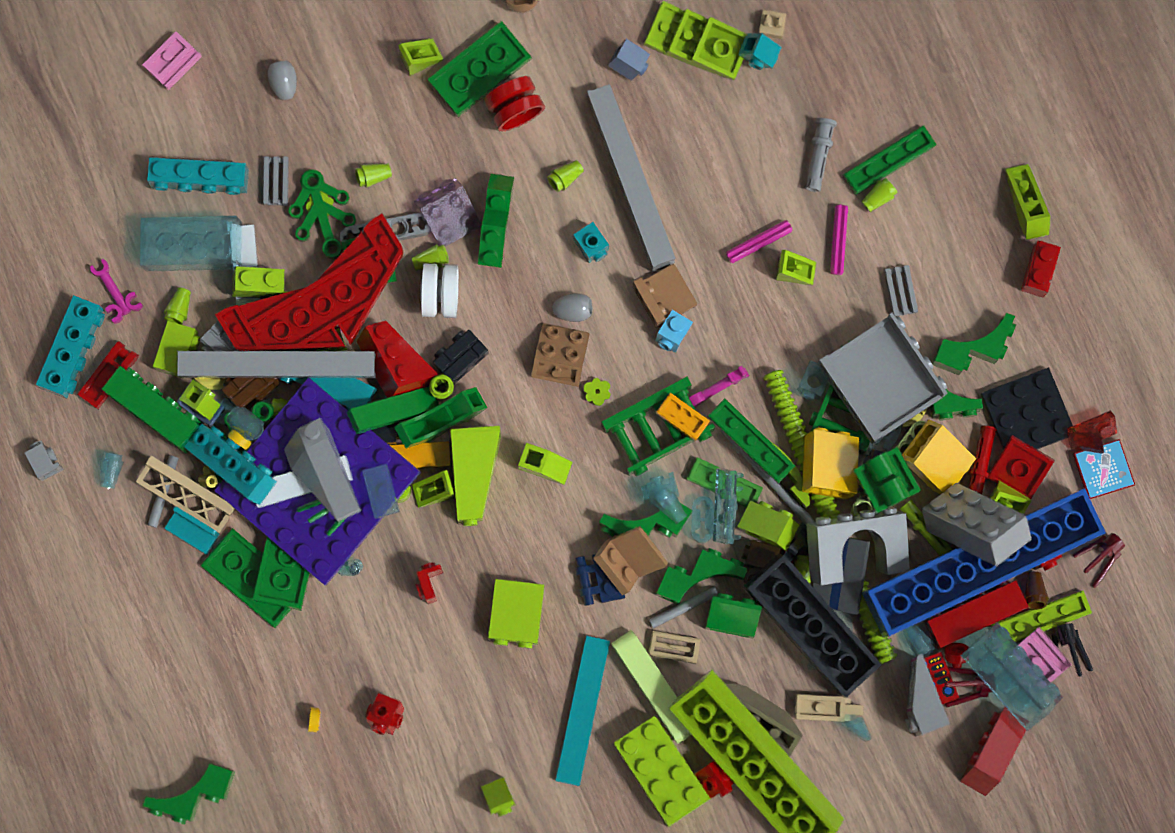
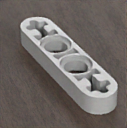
(355, 229)

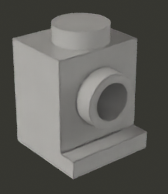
(43, 460)

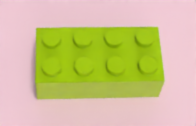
(661, 771)

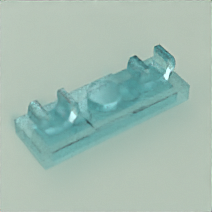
(726, 506)

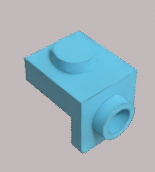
(673, 331)

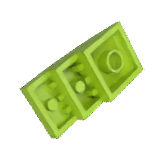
(696, 40)

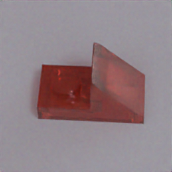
(1090, 433)

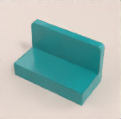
(191, 530)

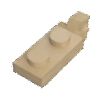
(825, 708)

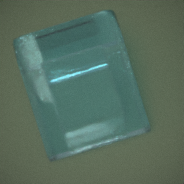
(859, 728)

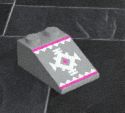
(923, 703)

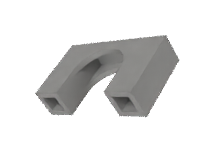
(829, 535)

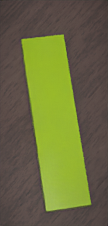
(1051, 616)

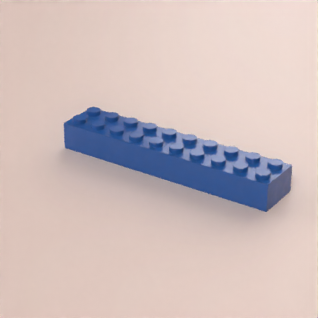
(962, 575)

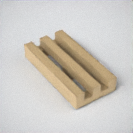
(653, 643)

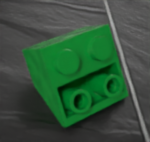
(733, 616)

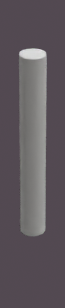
(159, 502)
(683, 607)

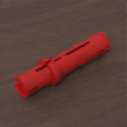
(983, 452)

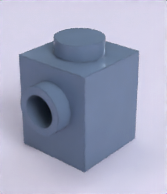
(629, 60)

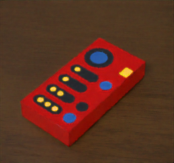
(940, 675)

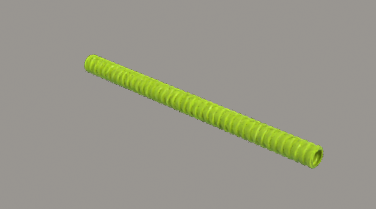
(825, 504)

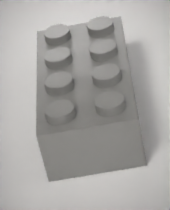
(976, 524)

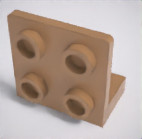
(664, 293)
(560, 355)
(628, 558)

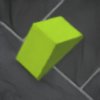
(419, 55)
(795, 268)
(433, 489)
(1010, 498)

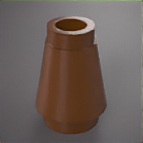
(1036, 593)

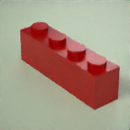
(976, 614)

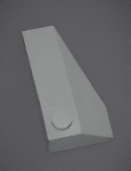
(319, 466)

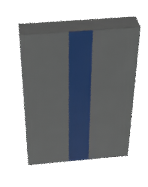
(847, 595)

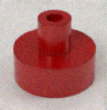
(953, 654)

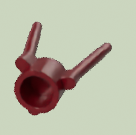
(1109, 548)
(977, 682)

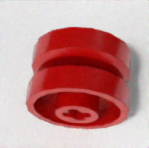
(514, 103)

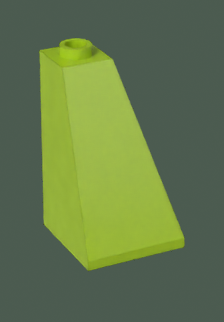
(473, 464)

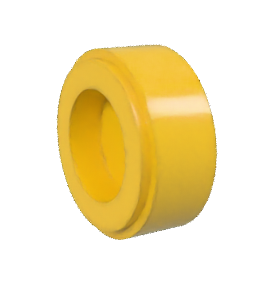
(239, 439)
(314, 718)

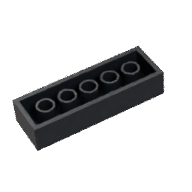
(812, 625)

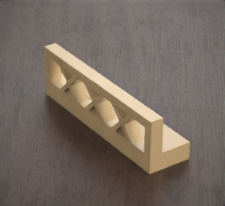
(189, 485)

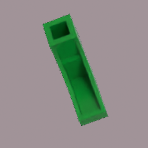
(495, 220)
(955, 355)
(955, 405)
(441, 418)
(613, 526)
(709, 564)
(214, 783)

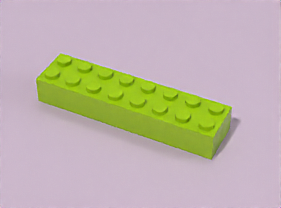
(754, 759)

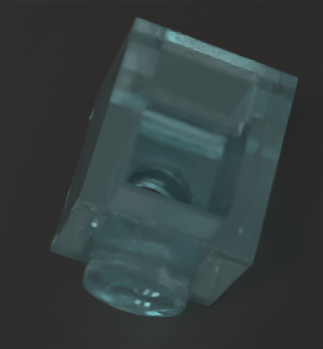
(656, 485)

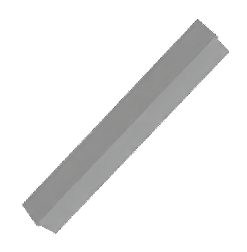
(631, 177)
(276, 364)

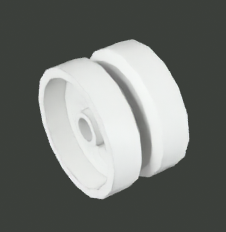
(439, 290)

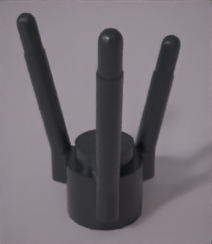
(1068, 636)

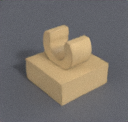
(772, 24)

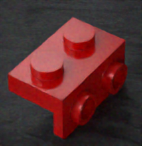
(425, 587)

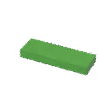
(704, 475)

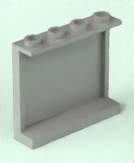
(883, 378)

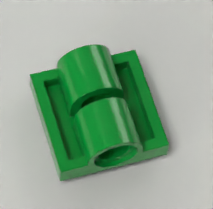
(886, 480)

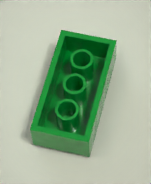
(147, 405)

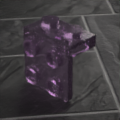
(448, 212)

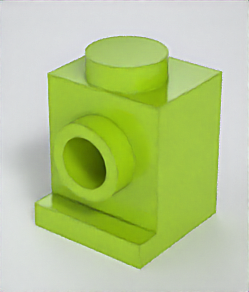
(200, 400)

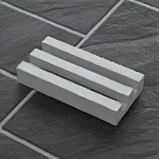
(276, 161)
(897, 271)

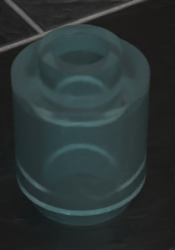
(245, 423)

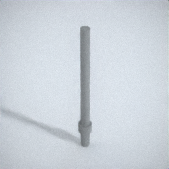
(778, 488)

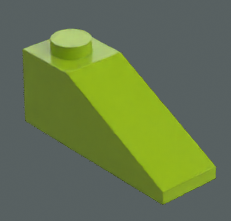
(1028, 202)

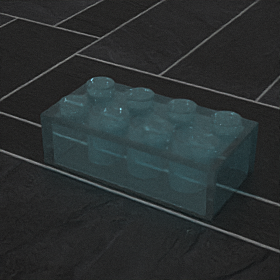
(191, 243)
(1012, 676)

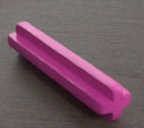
(839, 239)
(759, 241)

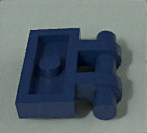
(605, 587)

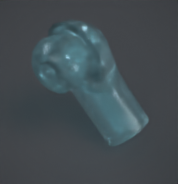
(351, 568)

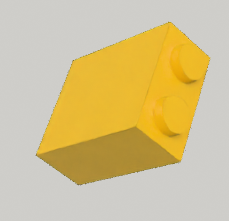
(937, 457)
(830, 463)

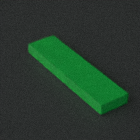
(889, 160)
(391, 410)
(751, 441)

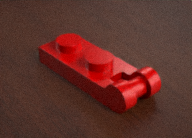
(92, 390)

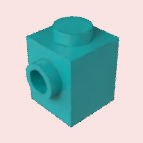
(759, 51)
(591, 243)

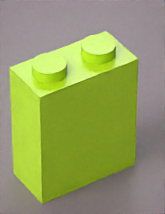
(516, 613)

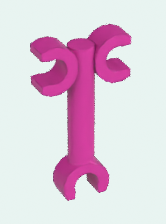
(122, 306)
(732, 378)

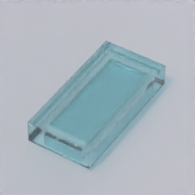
(381, 491)

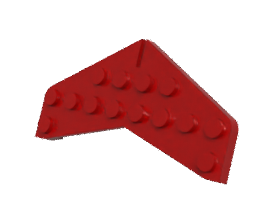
(337, 298)

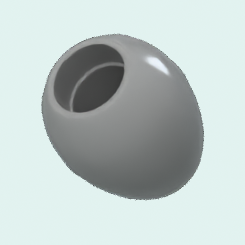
(282, 79)
(573, 307)

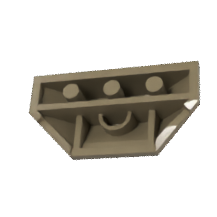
(770, 716)

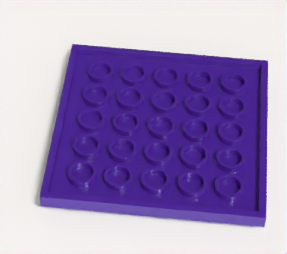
(290, 529)

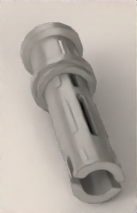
(821, 143)

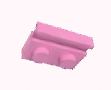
(172, 60)
(1045, 654)

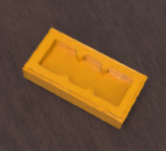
(682, 417)

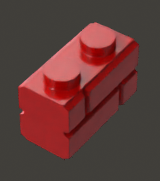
(1040, 268)

